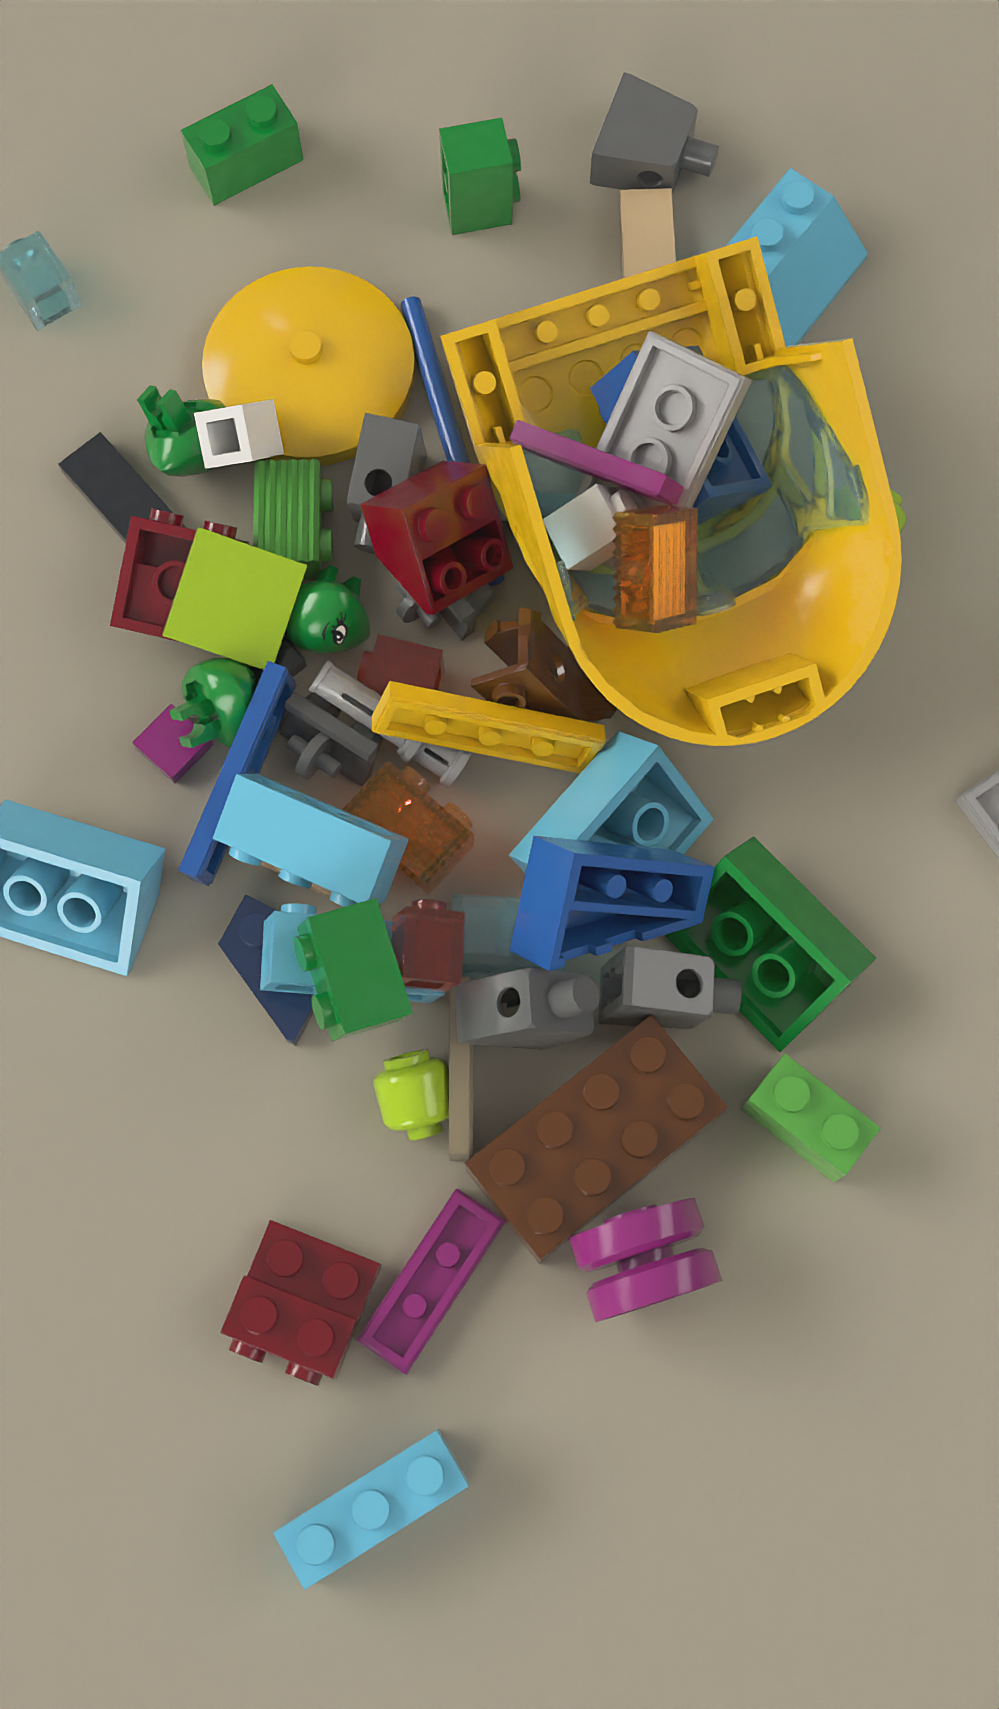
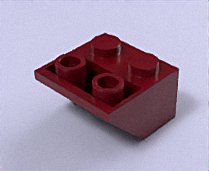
(439, 533)

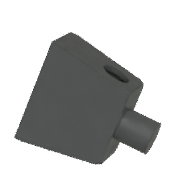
(648, 140)
(385, 456)
(664, 984)
(551, 1009)

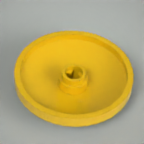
(319, 349)

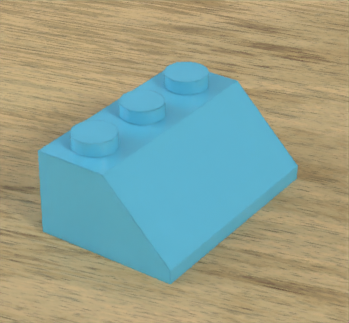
(805, 250)
(624, 798)
(75, 887)

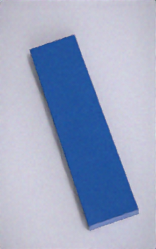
(244, 757)

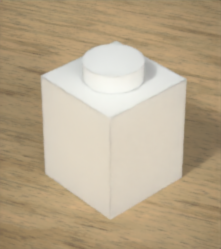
(239, 433)
(585, 526)

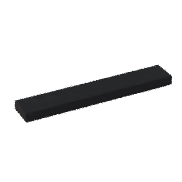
(119, 493)

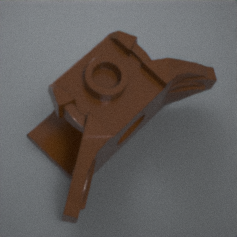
(527, 683)

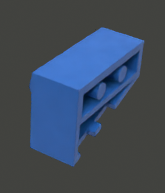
(601, 894)

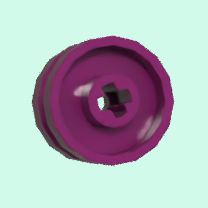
(643, 1254)

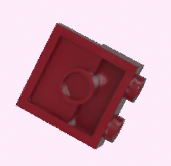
(153, 568)
(300, 1303)

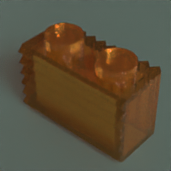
(655, 568)
(436, 834)

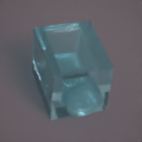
(38, 280)

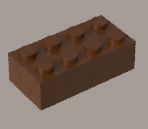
(595, 1138)

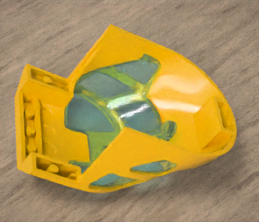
(786, 582)

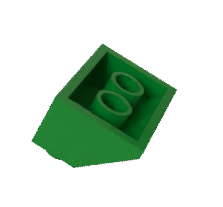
(775, 942)

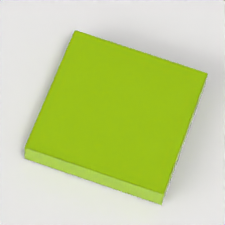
(234, 599)

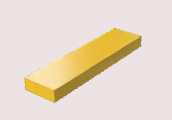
(487, 727)

